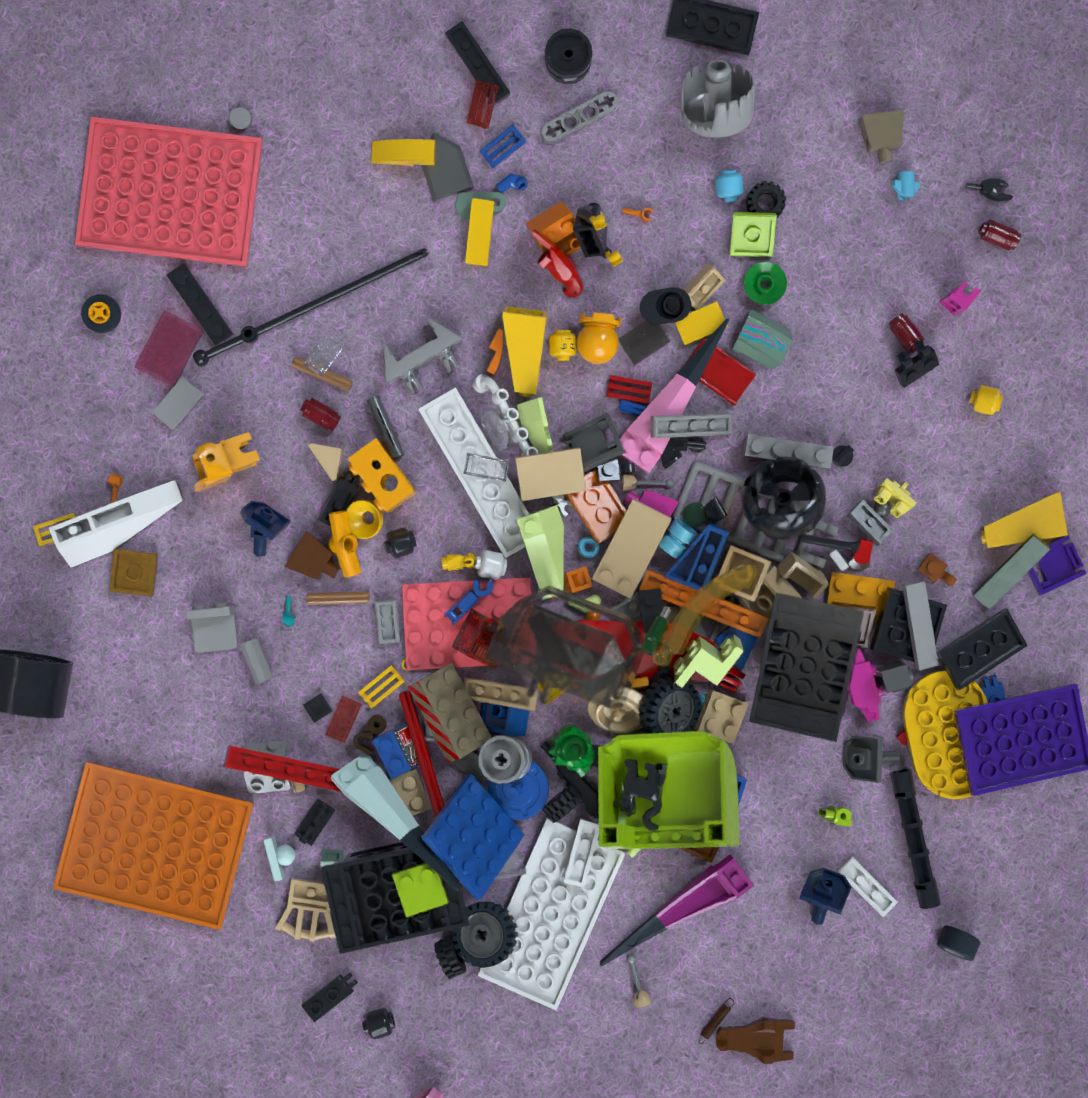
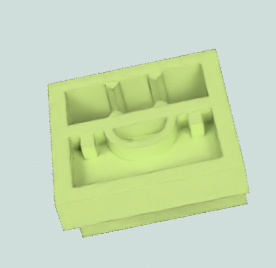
(707, 660)

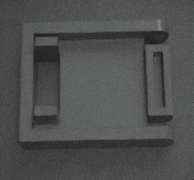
(592, 442)

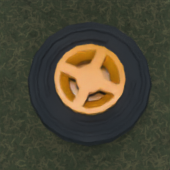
(95, 307)

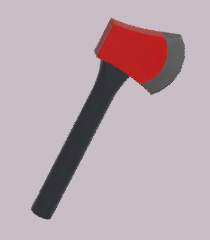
(860, 549)

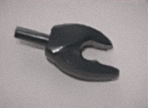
(988, 189)

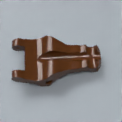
(759, 1039)

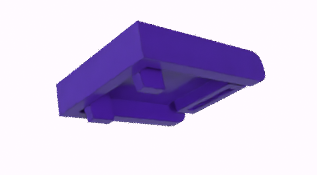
(1057, 566)

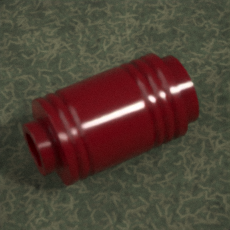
(999, 235)
(905, 332)
(320, 414)

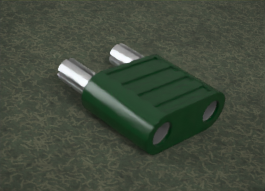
(655, 632)

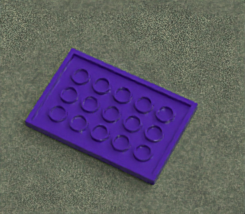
(1023, 739)

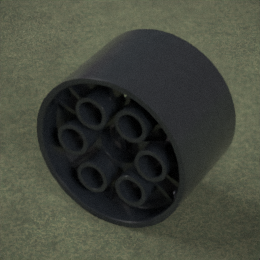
(33, 684)

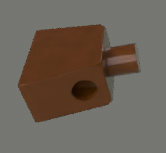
(312, 558)

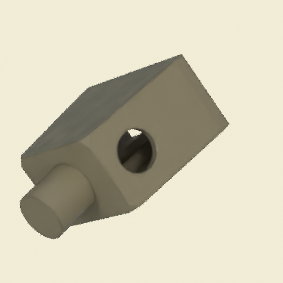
(882, 133)

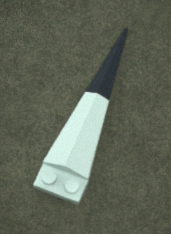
(372, 791)

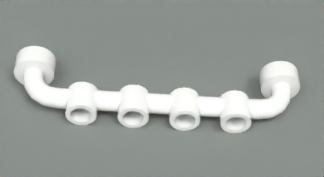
(482, 384)

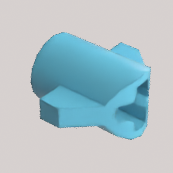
(905, 185)

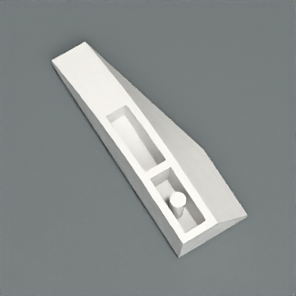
(112, 524)

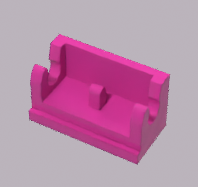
(957, 301)

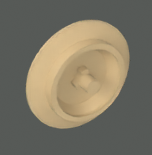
(618, 720)

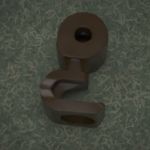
(375, 725)

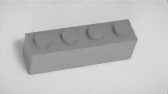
(771, 448)

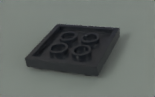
(892, 627)

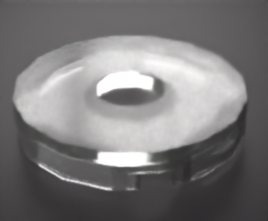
(497, 429)

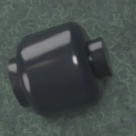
(399, 542)
(379, 1023)

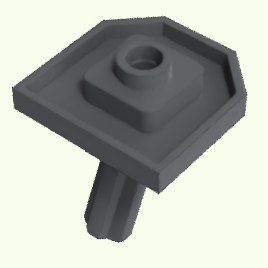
(865, 757)

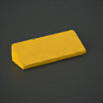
(479, 232)

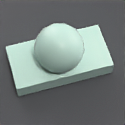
(278, 857)

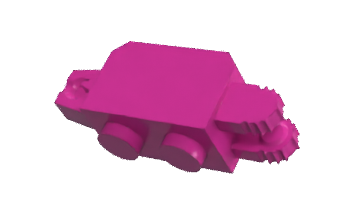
(863, 688)

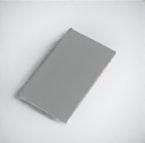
(178, 403)

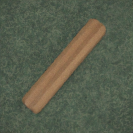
(328, 376)
(337, 598)

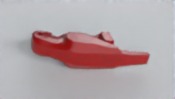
(559, 266)

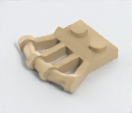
(307, 896)

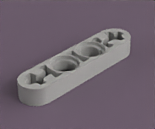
(577, 114)

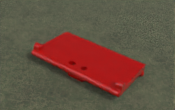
(725, 376)

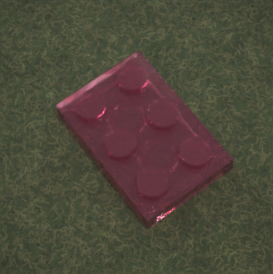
(169, 348)

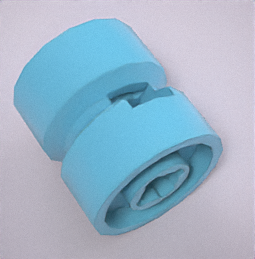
(677, 538)

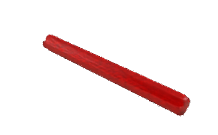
(422, 752)

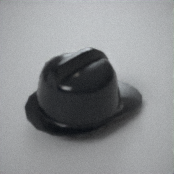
(665, 305)

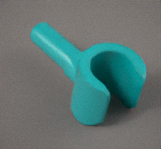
(287, 618)

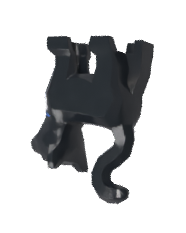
(644, 787)

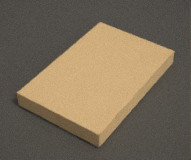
(550, 474)

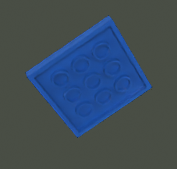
(473, 836)

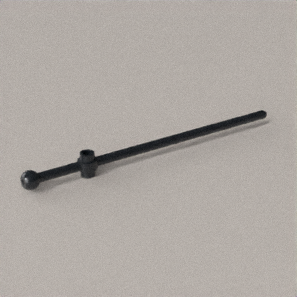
(202, 357)

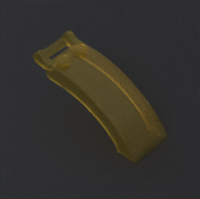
(697, 607)

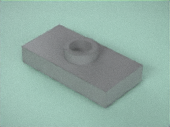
(387, 621)

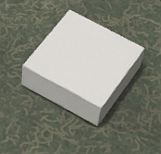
(838, 559)

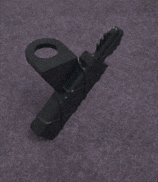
(676, 444)

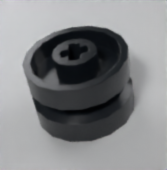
(559, 47)

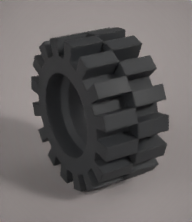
(770, 189)
(562, 804)
(449, 958)

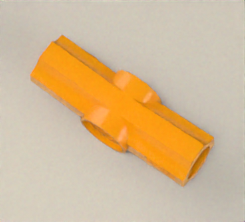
(344, 543)

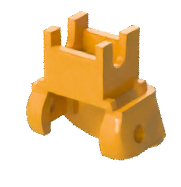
(222, 461)

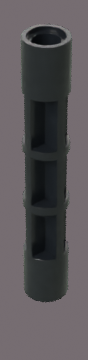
(924, 882)

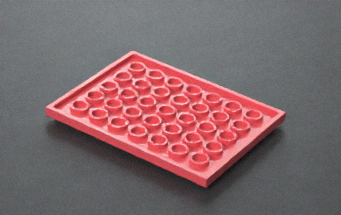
(169, 191)

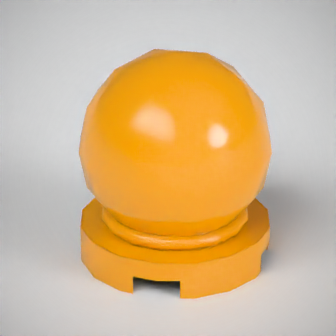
(598, 339)

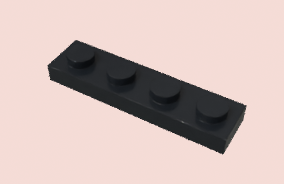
(475, 59)
(200, 304)

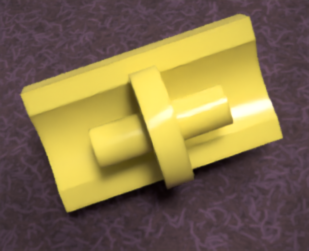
(896, 495)

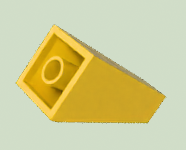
(525, 342)
(1042, 518)

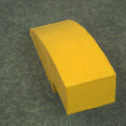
(404, 152)

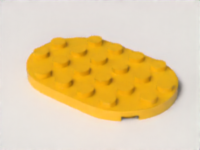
(934, 732)

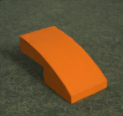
(497, 347)
(576, 580)

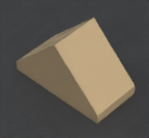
(329, 458)

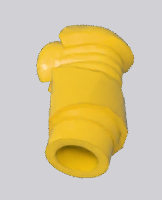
(457, 561)

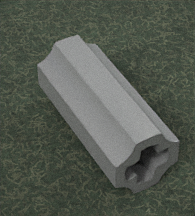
(256, 661)

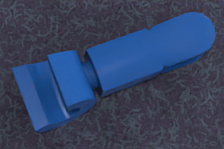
(469, 600)

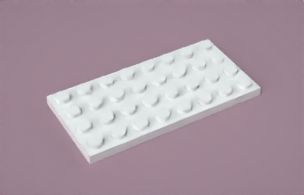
(552, 916)

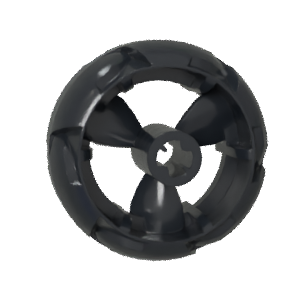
(785, 521)

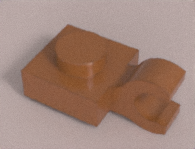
(934, 568)

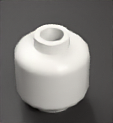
(490, 565)

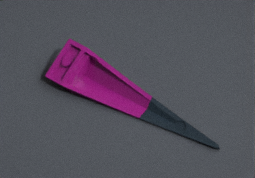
(710, 889)

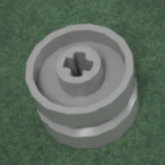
(500, 747)

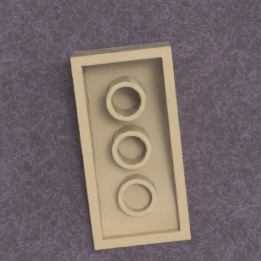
(631, 548)

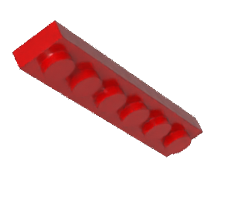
(280, 767)

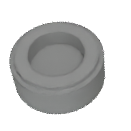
(241, 118)

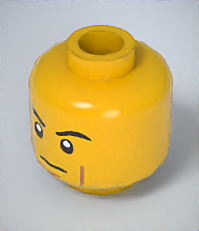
(562, 345)

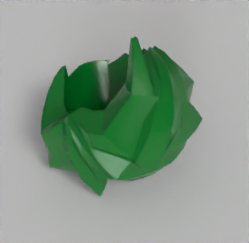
(572, 749)

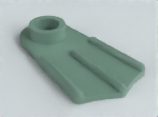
(464, 202)

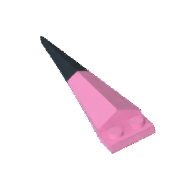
(672, 400)

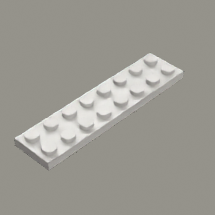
(493, 499)

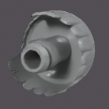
(717, 99)

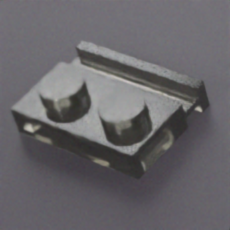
(643, 341)

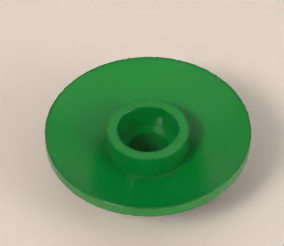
(765, 272)

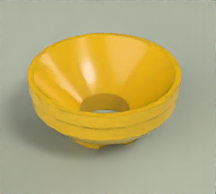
(358, 525)

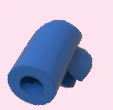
(512, 181)

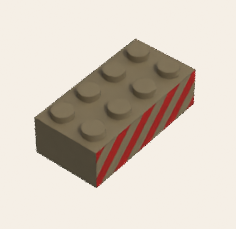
(449, 713)

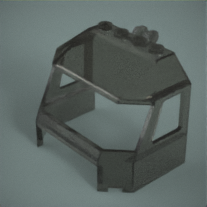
(566, 651)

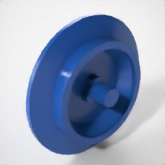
(523, 797)

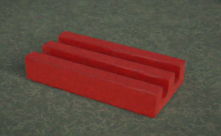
(629, 389)

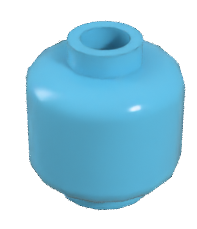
(729, 185)

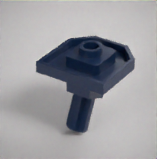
(264, 524)
(826, 891)

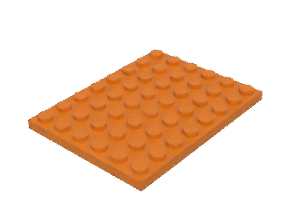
(153, 845)

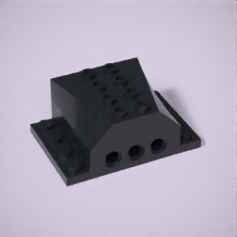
(807, 667)
(368, 906)

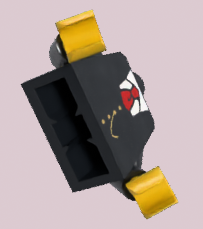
(591, 233)

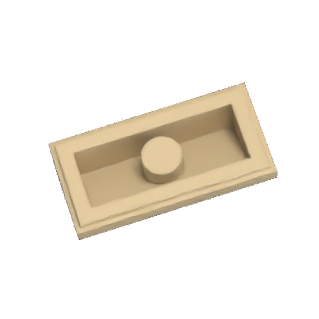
(704, 285)

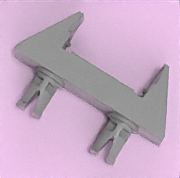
(406, 366)

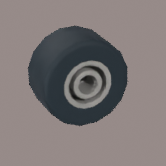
(958, 943)

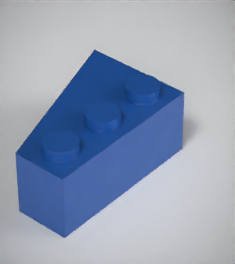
(701, 558)

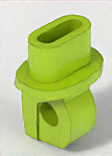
(834, 813)

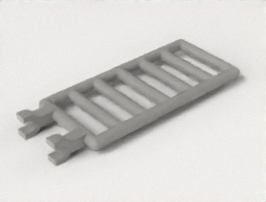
(736, 539)

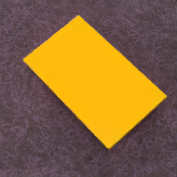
(700, 323)

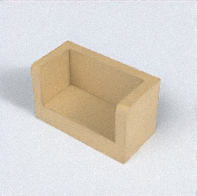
(803, 574)

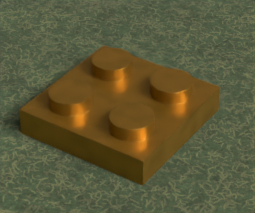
(133, 572)

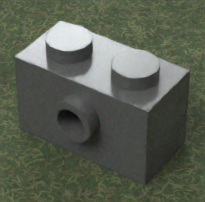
(894, 677)

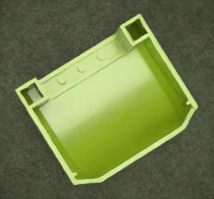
(696, 796)

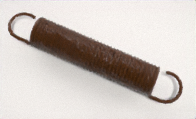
(716, 1020)

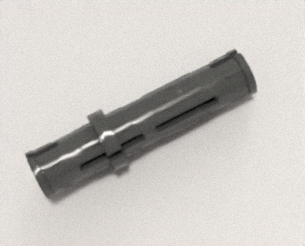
(396, 450)

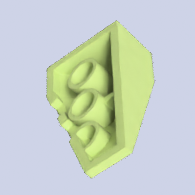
(533, 418)
(544, 543)

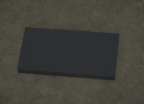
(713, 25)
(981, 649)

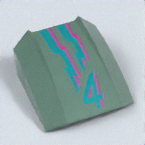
(763, 341)

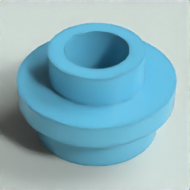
(583, 552)

